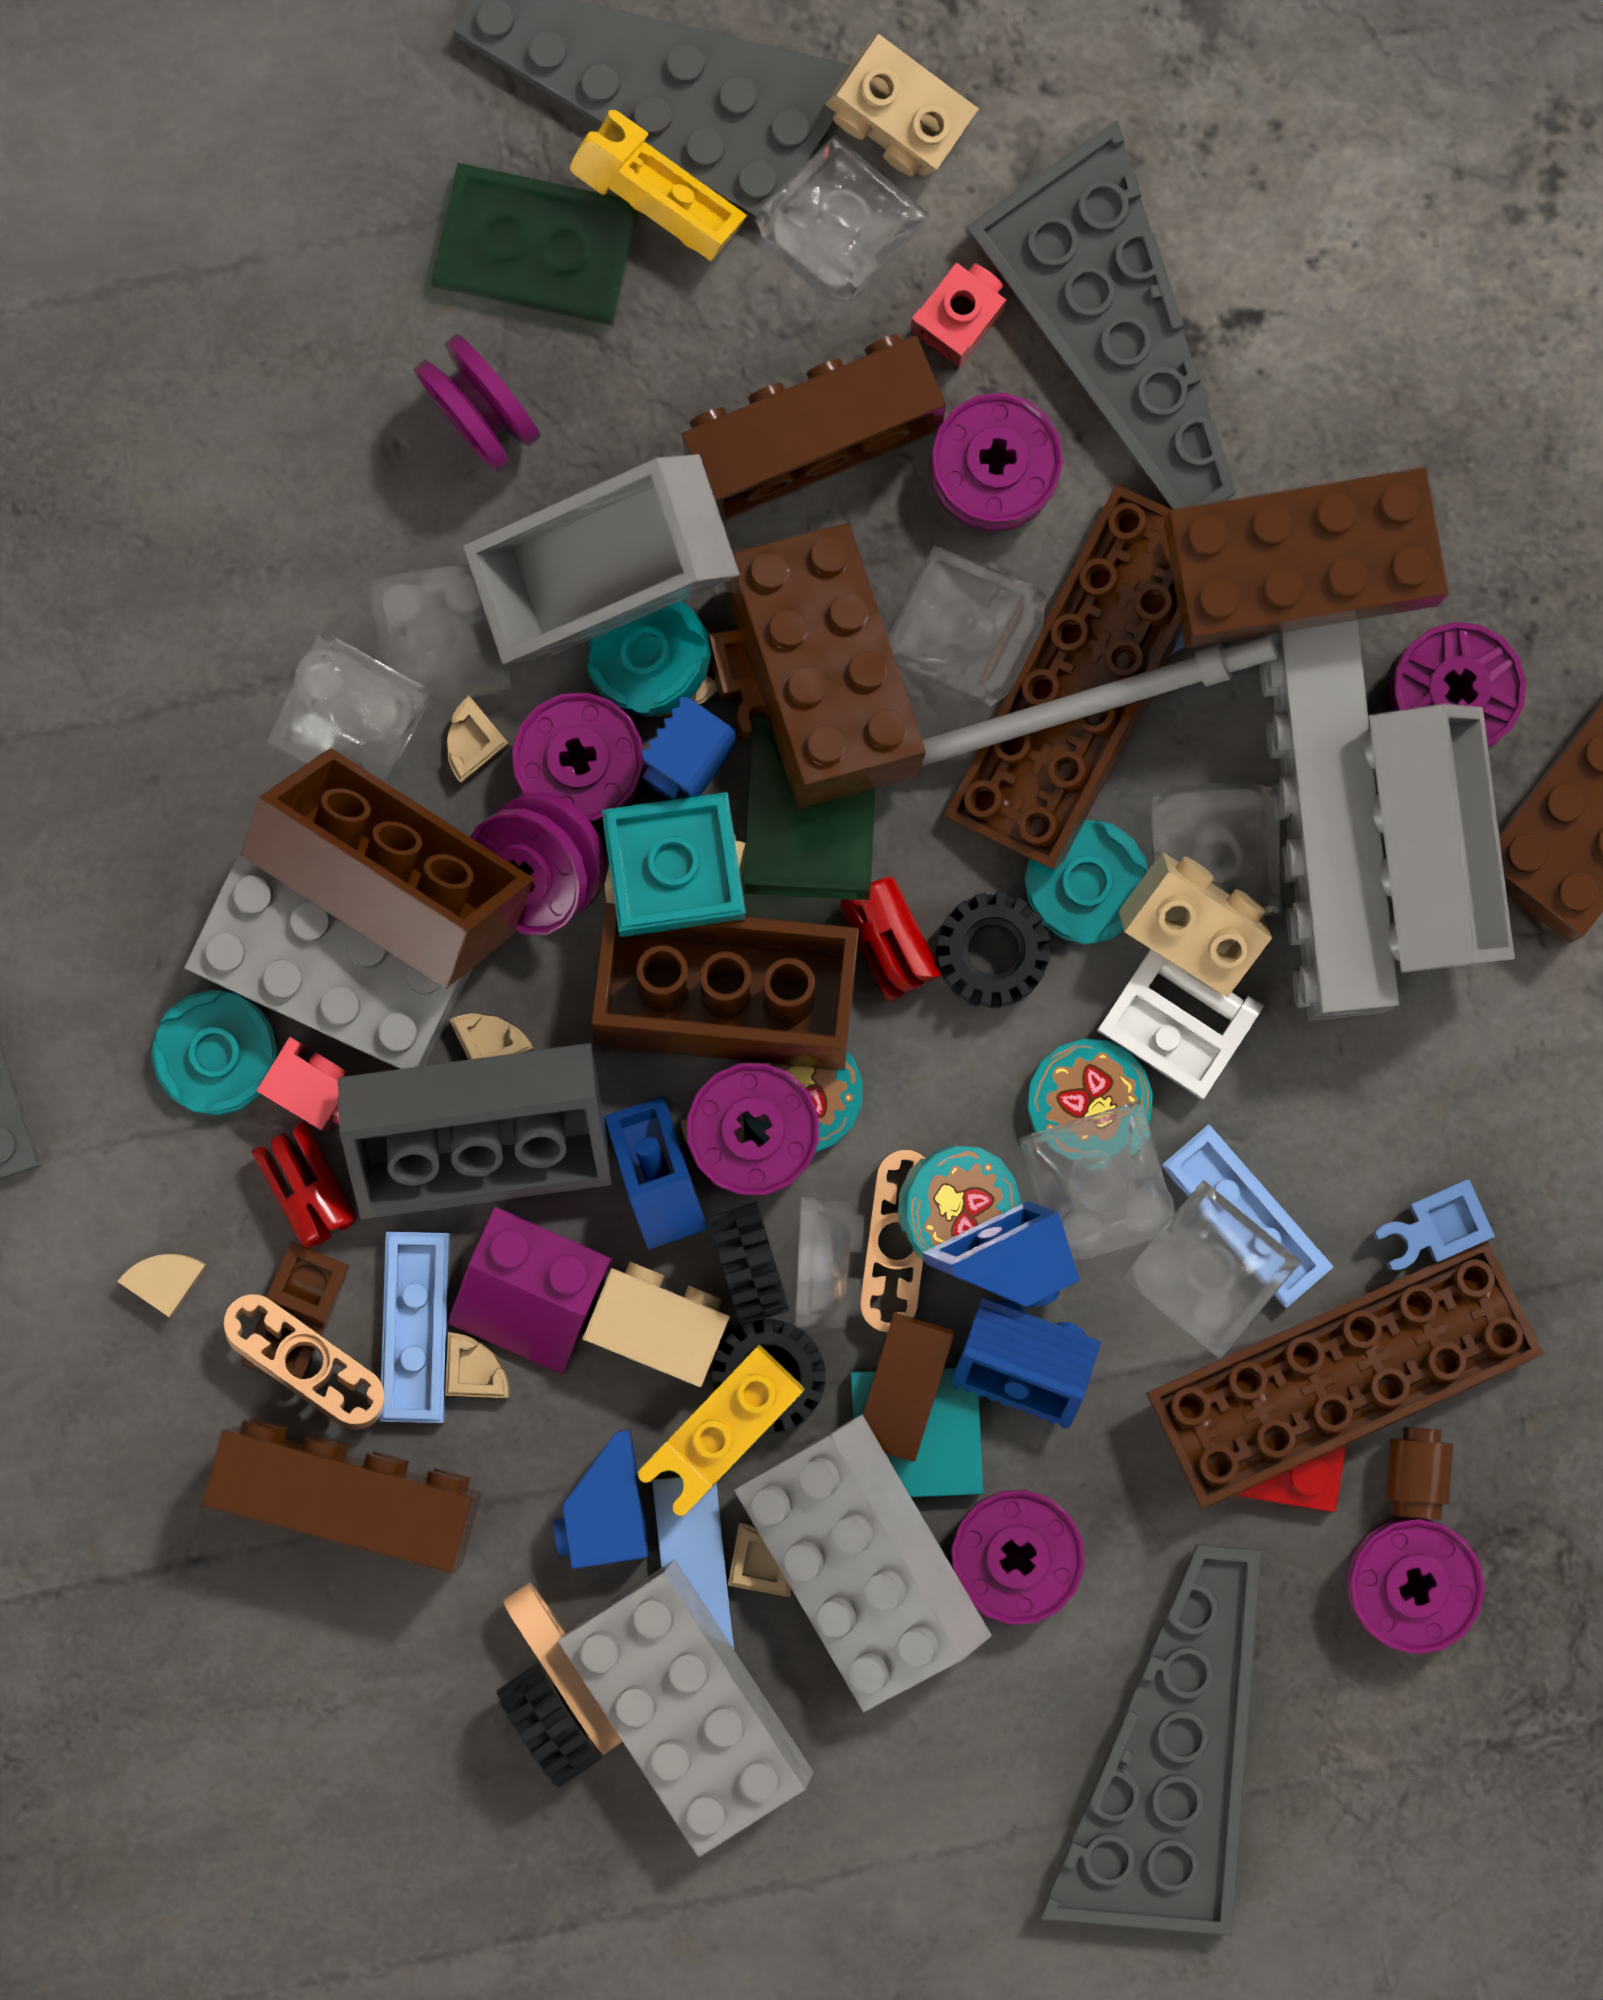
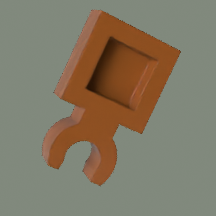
(735, 678)

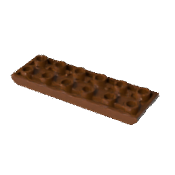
(1105, 626)
(1344, 1374)

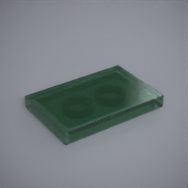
(535, 244)
(803, 850)

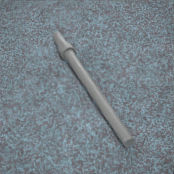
(1209, 665)

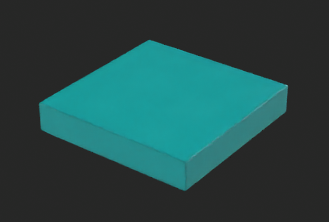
(673, 864)
(951, 1445)

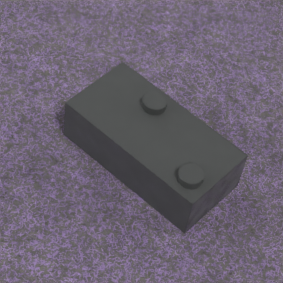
(474, 1131)

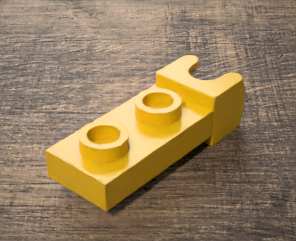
(655, 185)
(724, 1427)

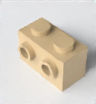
(899, 108)
(1196, 922)
(657, 1325)

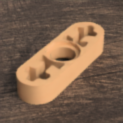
(875, 1286)
(275, 1321)
(542, 1633)

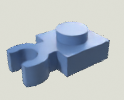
(1443, 1224)

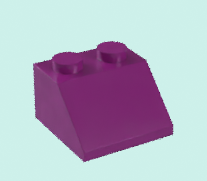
(529, 1290)

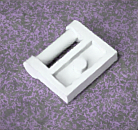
(1169, 1036)

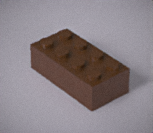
(817, 426)
(1305, 557)
(824, 666)
(1557, 837)
(386, 867)
(729, 991)
(342, 1497)

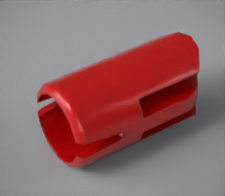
(891, 939)
(315, 1205)

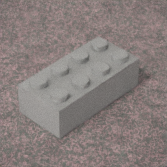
(601, 559)
(1439, 837)
(319, 970)
(863, 1563)
(686, 1708)

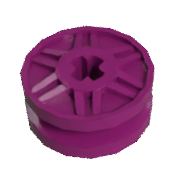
(477, 402)
(1024, 438)
(1466, 652)
(597, 728)
(555, 848)
(760, 1092)
(1010, 1594)
(1448, 1602)

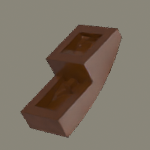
(308, 1290)
(906, 1384)

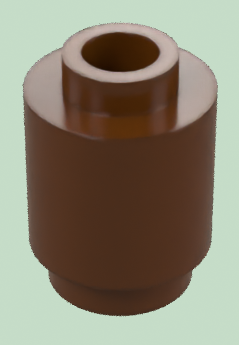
(1419, 1473)

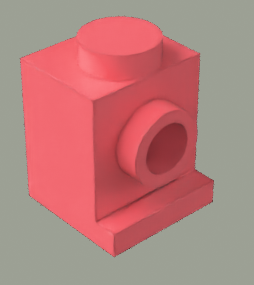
(955, 334)
(304, 1086)

